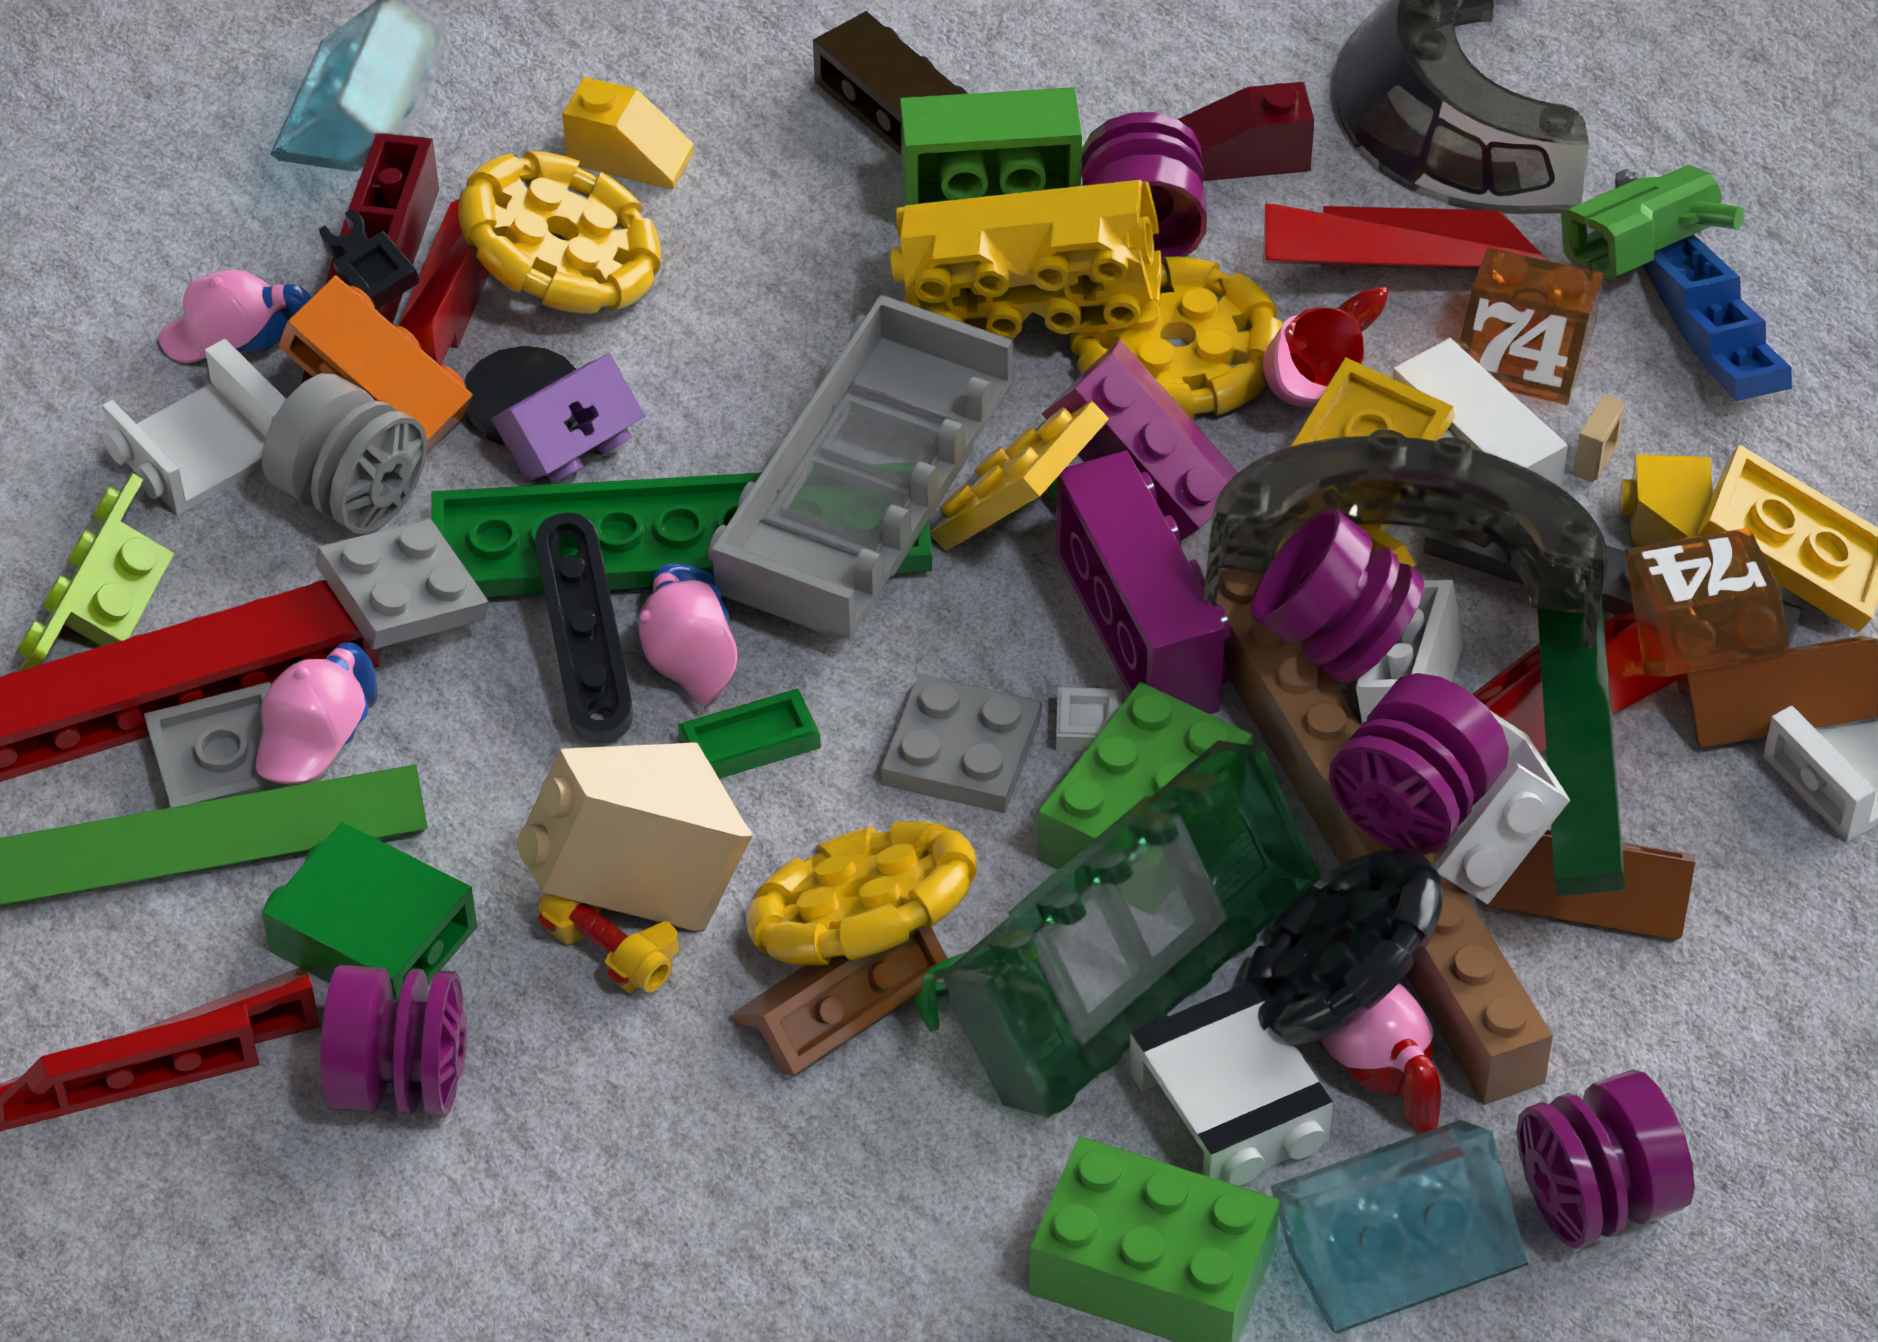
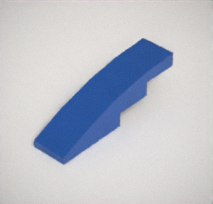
(1715, 321)

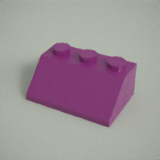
(1155, 432)

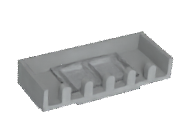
(862, 467)

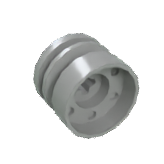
(344, 453)

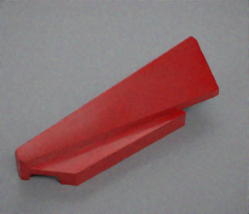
(1389, 237)
(446, 291)
(1518, 692)
(164, 1055)

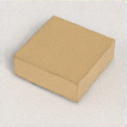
(1599, 438)

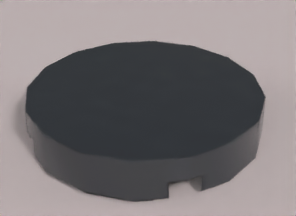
(507, 379)

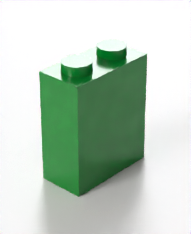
(368, 908)

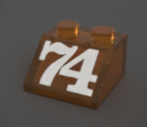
(1531, 323)
(1705, 603)

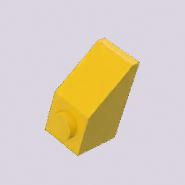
(623, 135)
(1666, 497)

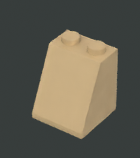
(635, 832)

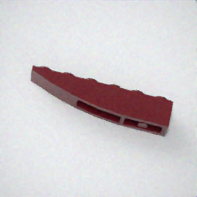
(395, 197)

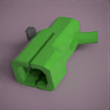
(1643, 218)

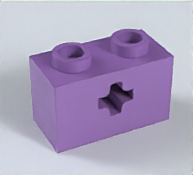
(536, 425)

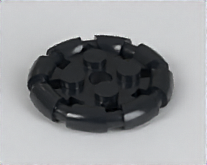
(1345, 944)

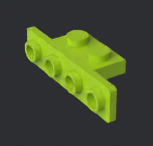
(110, 581)

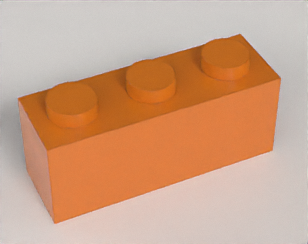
(349, 338)

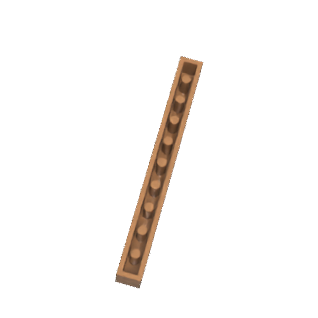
(1461, 970)

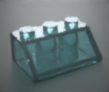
(357, 87)
(1401, 1224)

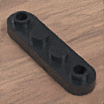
(584, 627)

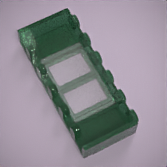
(1130, 927)

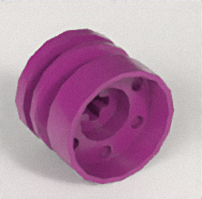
(1166, 156)
(1337, 596)
(1419, 763)
(382, 1039)
(1605, 1158)

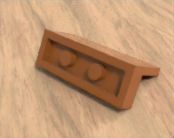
(1821, 680)
(1651, 905)
(835, 1001)

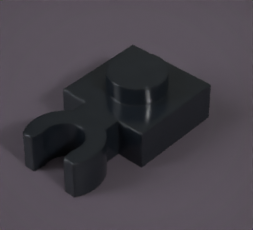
(371, 263)

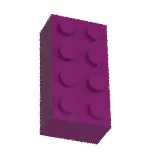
(1139, 582)

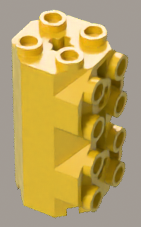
(1060, 253)

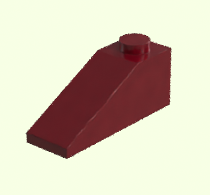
(1255, 132)

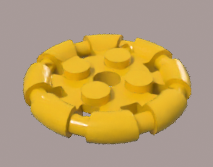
(515, 240)
(1199, 372)
(861, 893)

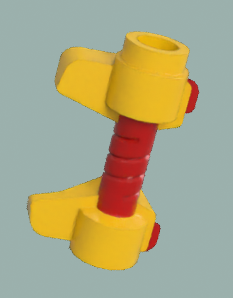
(632, 961)

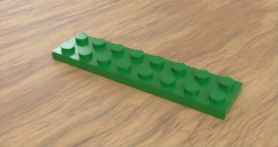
(636, 522)

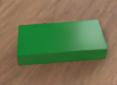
(754, 733)

